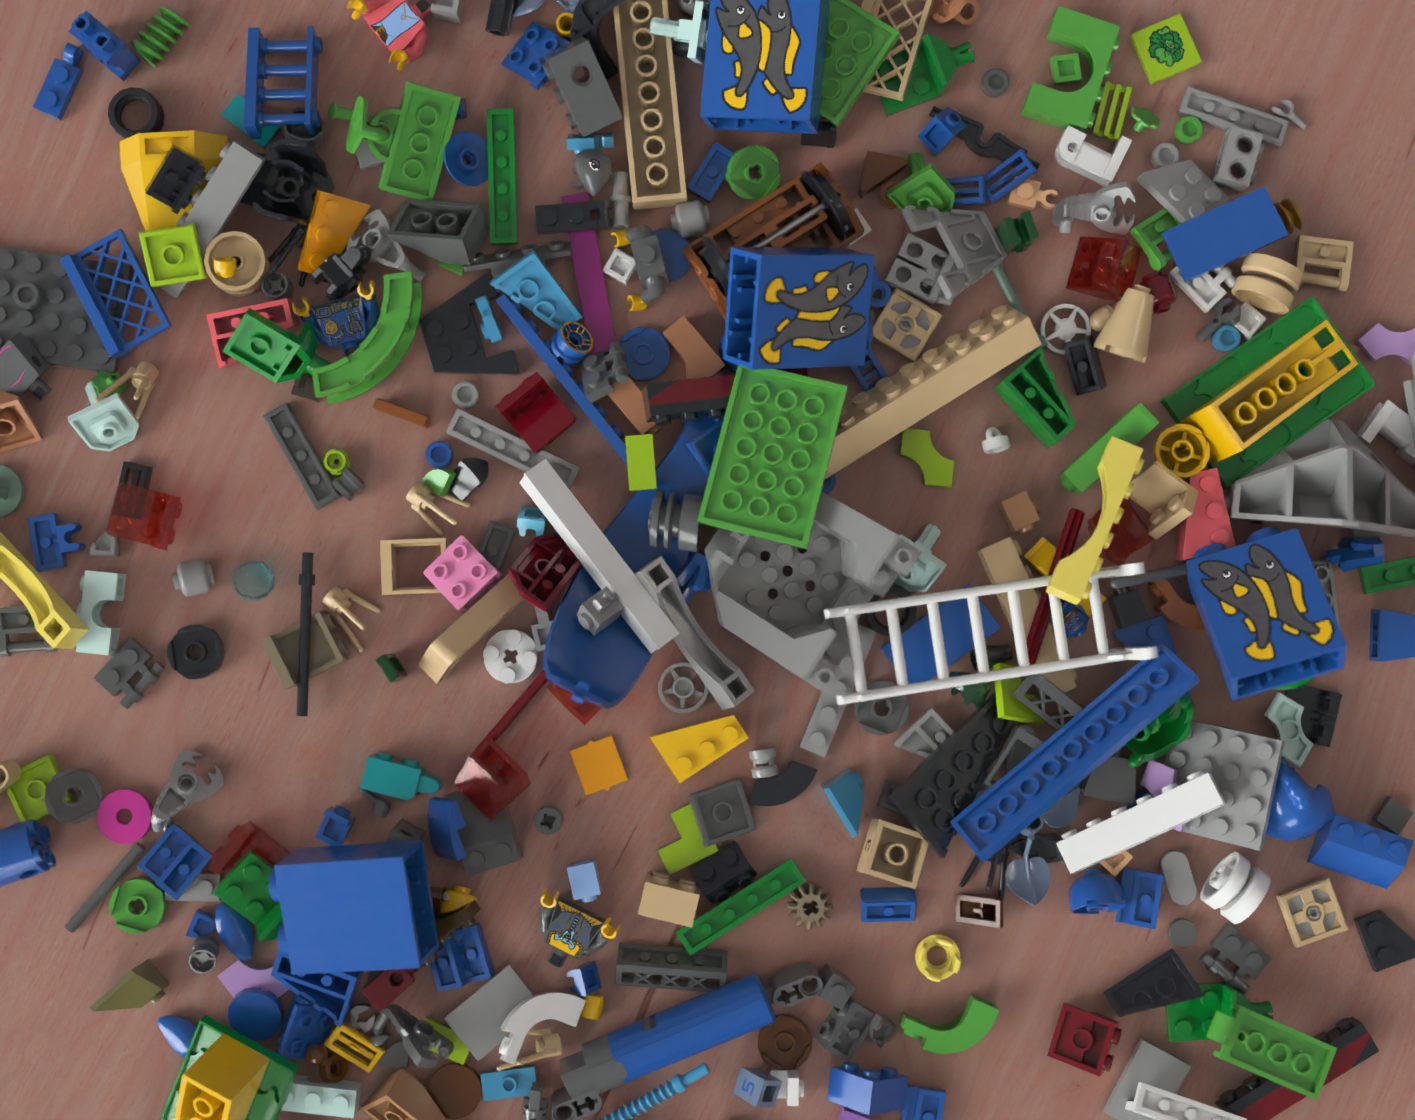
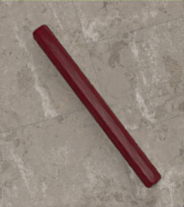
(1043, 611)

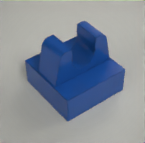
(585, 979)

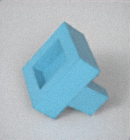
(532, 519)

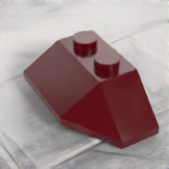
(544, 570)

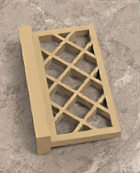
(874, 8)

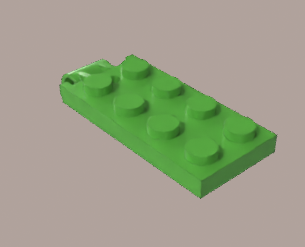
(1272, 1050)

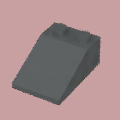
(441, 229)
(486, 842)

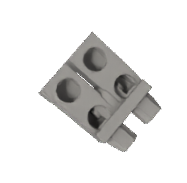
(918, 268)

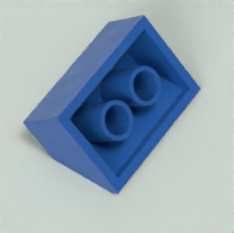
(1360, 851)

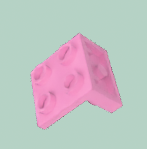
(462, 574)

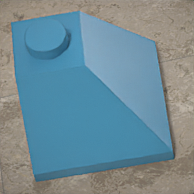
(847, 798)

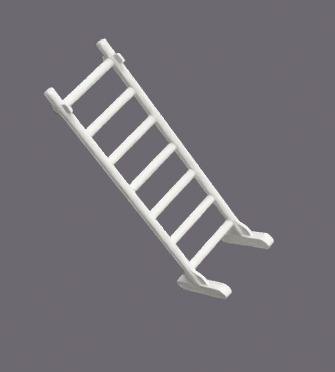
(984, 674)

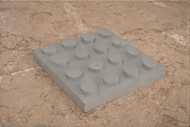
(1245, 773)

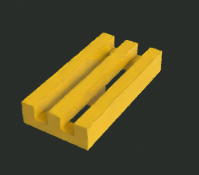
(335, 1034)

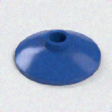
(475, 152)

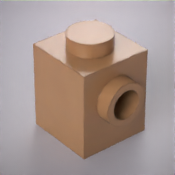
(1020, 512)

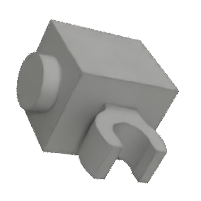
(599, 611)

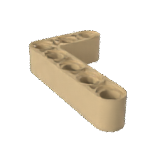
(466, 631)

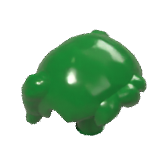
(1166, 730)

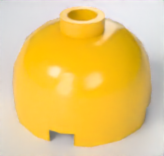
(1182, 450)

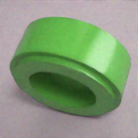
(1188, 130)

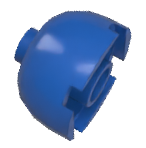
(1095, 893)

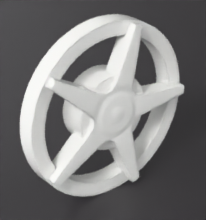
(1064, 328)

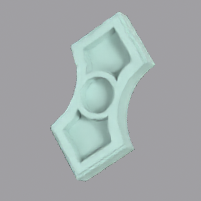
(1286, 719)

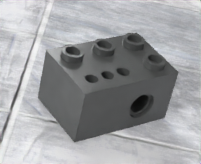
(587, 98)

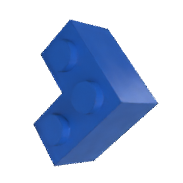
(867, 1089)

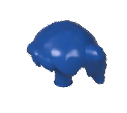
(1297, 806)

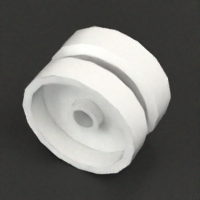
(1235, 887)

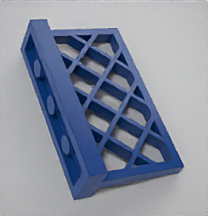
(95, 303)

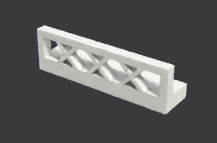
(1169, 1106)

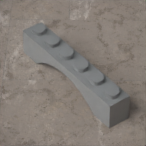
(716, 671)

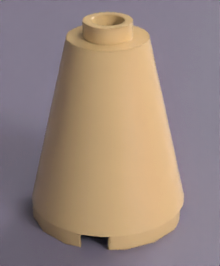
(1129, 326)

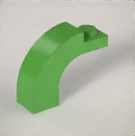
(957, 1035)

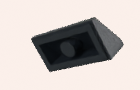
(1084, 365)

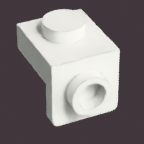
(791, 1086)

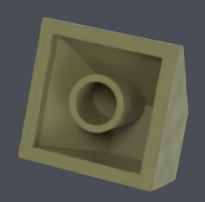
(134, 990)

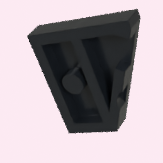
(1384, 940)

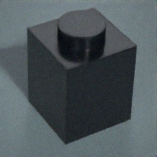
(1127, 607)

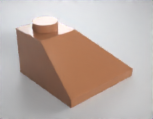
(15, 423)

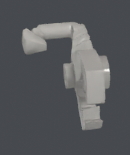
(1095, 208)
(383, 249)
(183, 789)

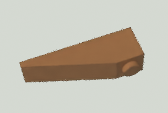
(401, 1099)

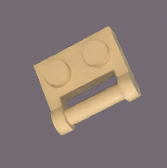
(1325, 254)

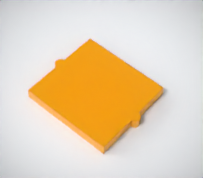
(598, 765)

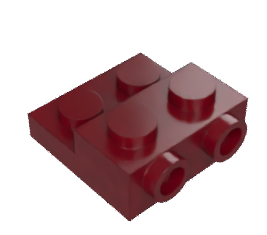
(1084, 1039)

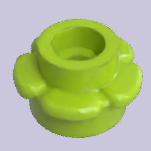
(329, 461)

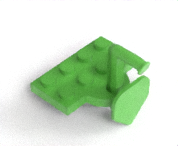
(413, 137)

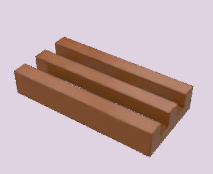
(402, 412)

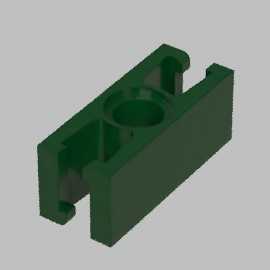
(1017, 233)

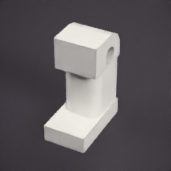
(1089, 159)
(1391, 424)

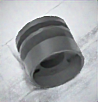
(675, 520)

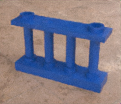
(258, 70)

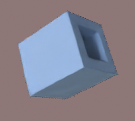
(584, 880)

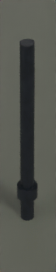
(306, 581)

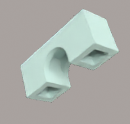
(97, 590)
(328, 1099)

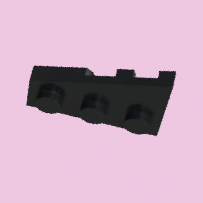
(1153, 986)

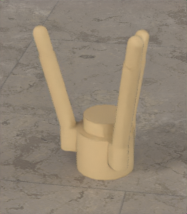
(142, 379)
(421, 497)
(338, 603)
(546, 1046)

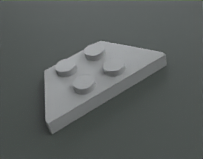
(1183, 190)

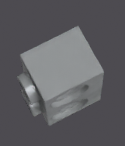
(1232, 156)

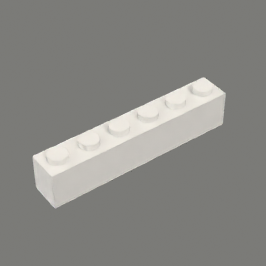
(1141, 822)

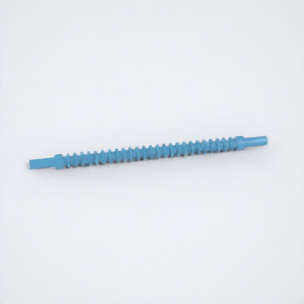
(678, 1083)

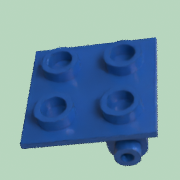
(528, 54)

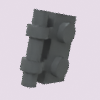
(596, 371)
(122, 669)
(1240, 951)

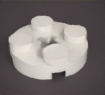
(507, 671)

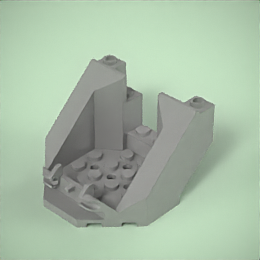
(844, 558)

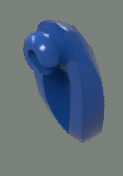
(234, 931)
(177, 1032)

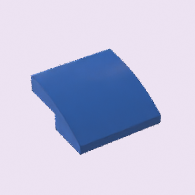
(443, 823)
(175, 861)
(462, 959)

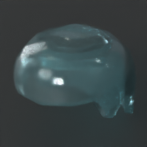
(253, 581)

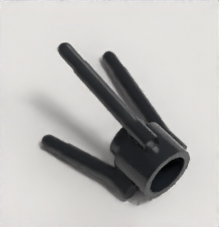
(295, 238)
(999, 857)

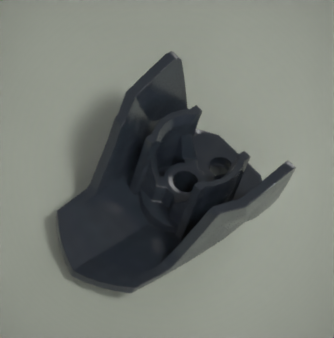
(288, 166)

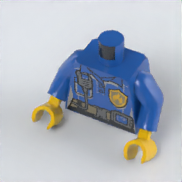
(343, 321)

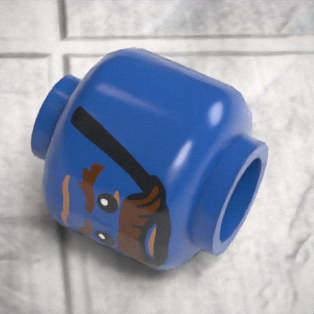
(1074, 619)

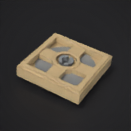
(905, 325)
(1312, 912)

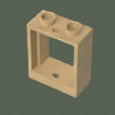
(388, 564)

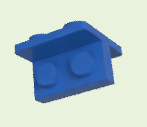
(302, 1027)

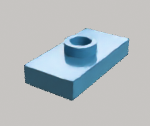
(508, 1082)

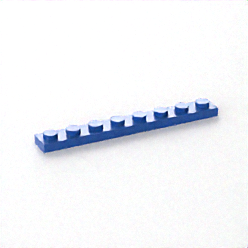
(563, 372)

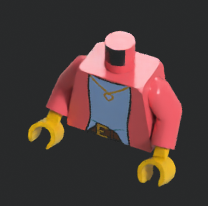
(396, 26)

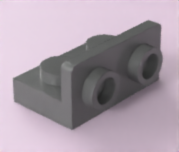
(845, 1029)

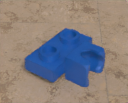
(52, 541)

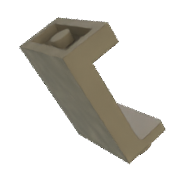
(325, 649)

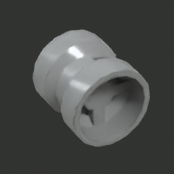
(761, 756)

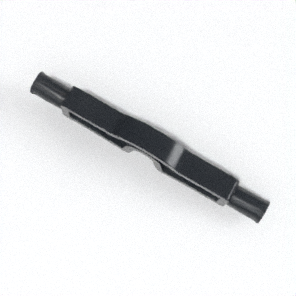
(998, 146)

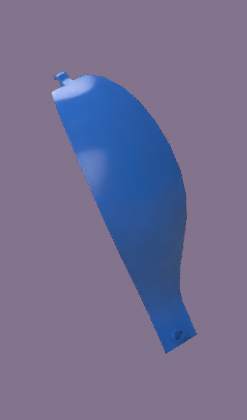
(610, 663)

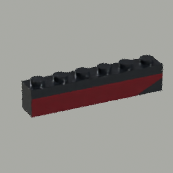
(691, 398)
(1265, 1099)

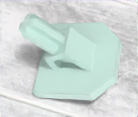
(687, 31)
(104, 423)
(926, 567)

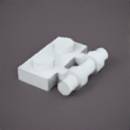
(1204, 289)

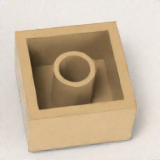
(893, 853)
(669, 899)

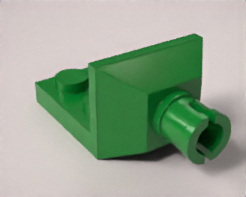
(930, 74)
(273, 349)
(248, 893)
(1193, 1018)

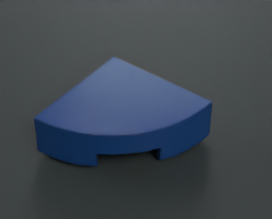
(202, 924)

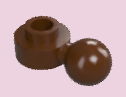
(317, 1055)

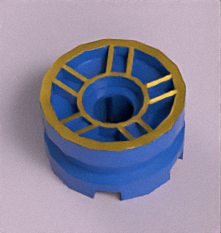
(571, 342)

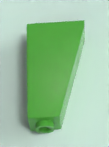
(1129, 427)

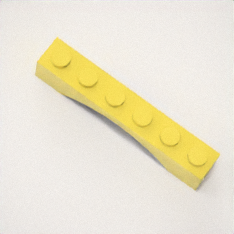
(1115, 471)
(50, 613)

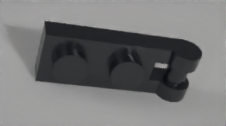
(573, 217)

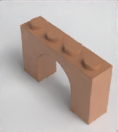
(699, 363)

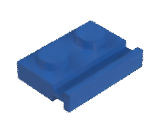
(1141, 897)
(923, 1103)

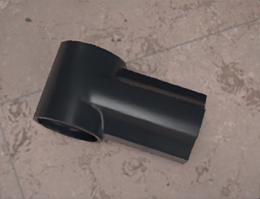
(500, 17)

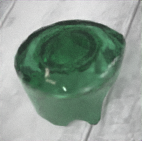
(971, 693)

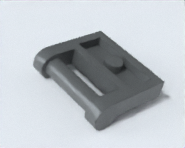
(17, 621)

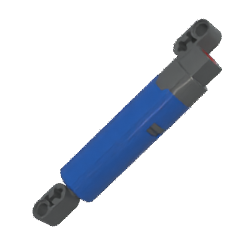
(676, 1036)

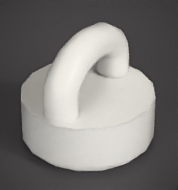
(995, 444)

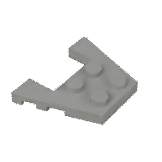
(968, 240)

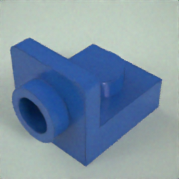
(941, 130)

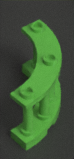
(381, 349)

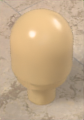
(1100, 317)

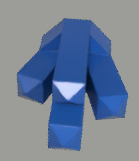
(1357, 553)
(693, 576)

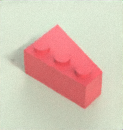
(225, 323)
(1209, 519)

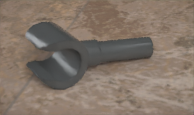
(381, 806)

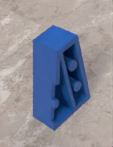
(327, 991)

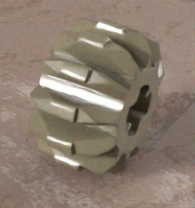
(811, 915)

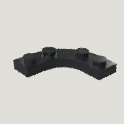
(586, 24)

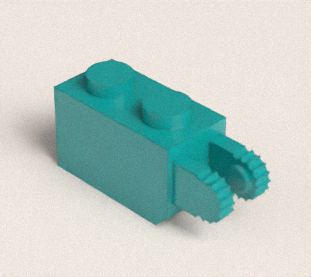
(397, 778)

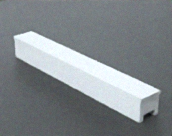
(598, 555)

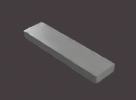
(1227, 113)

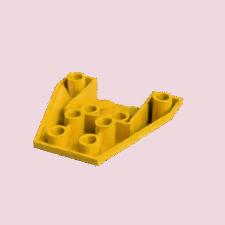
(142, 157)

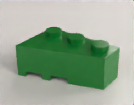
(1036, 399)

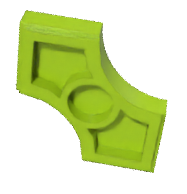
(934, 467)

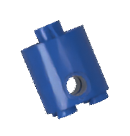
(24, 851)

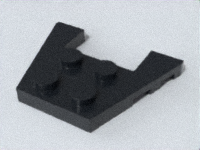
(454, 337)

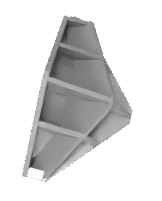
(1325, 481)

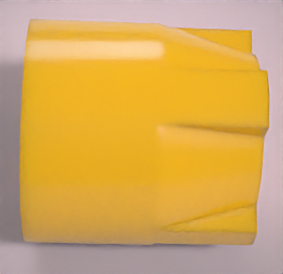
(563, 20)
(593, 1007)

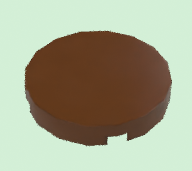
(785, 1042)
(455, 1090)

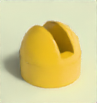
(225, 266)

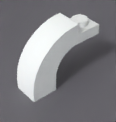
(532, 1010)

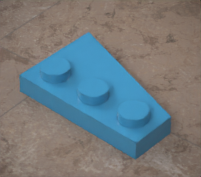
(538, 290)

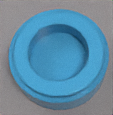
(1226, 338)

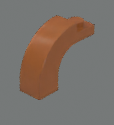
(1173, 607)

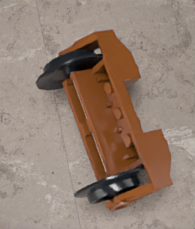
(786, 219)

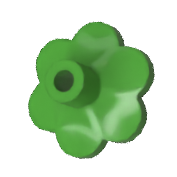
(1144, 119)
(105, 379)

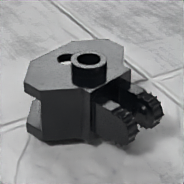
(343, 271)

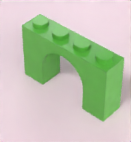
(1095, 42)

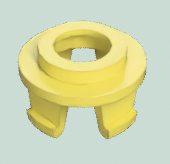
(950, 966)

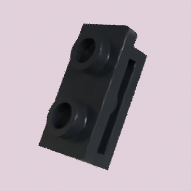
(176, 179)
(723, 873)

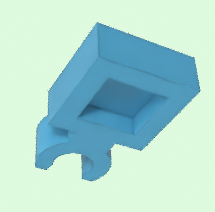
(579, 143)
(490, 327)

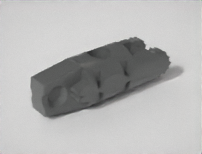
(535, 1106)

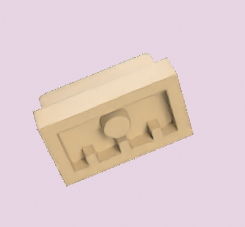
(1163, 496)

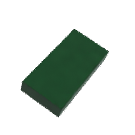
(391, 667)

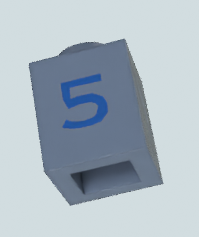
(757, 1087)

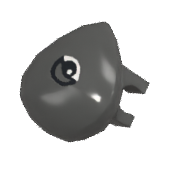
(593, 169)

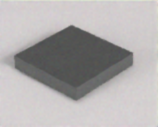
(722, 812)

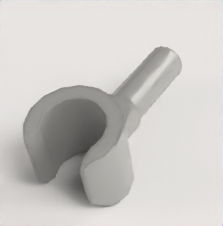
(1287, 111)

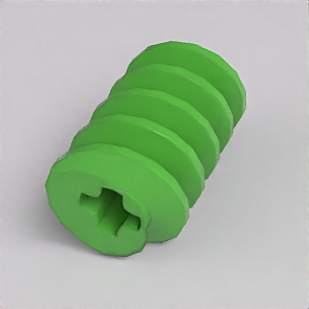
(159, 35)

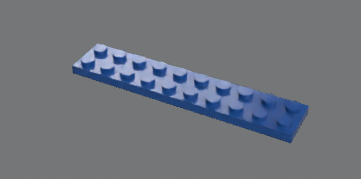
(1073, 752)

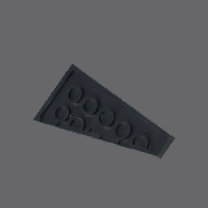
(951, 776)

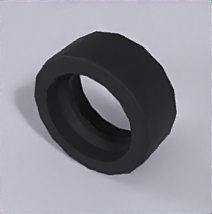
(126, 96)
(906, 622)

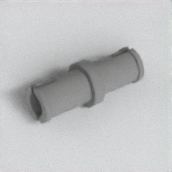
(621, 200)

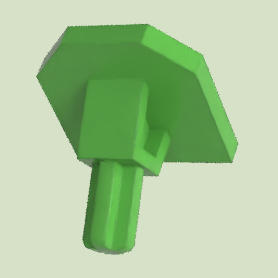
(923, 188)

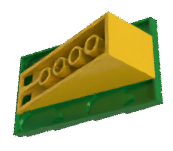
(1270, 390)
(229, 1078)

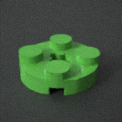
(768, 170)
(124, 912)

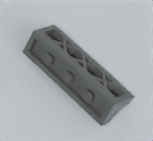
(1054, 694)
(671, 964)

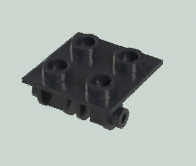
(1318, 714)

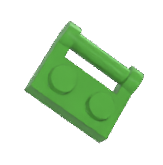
(1149, 236)

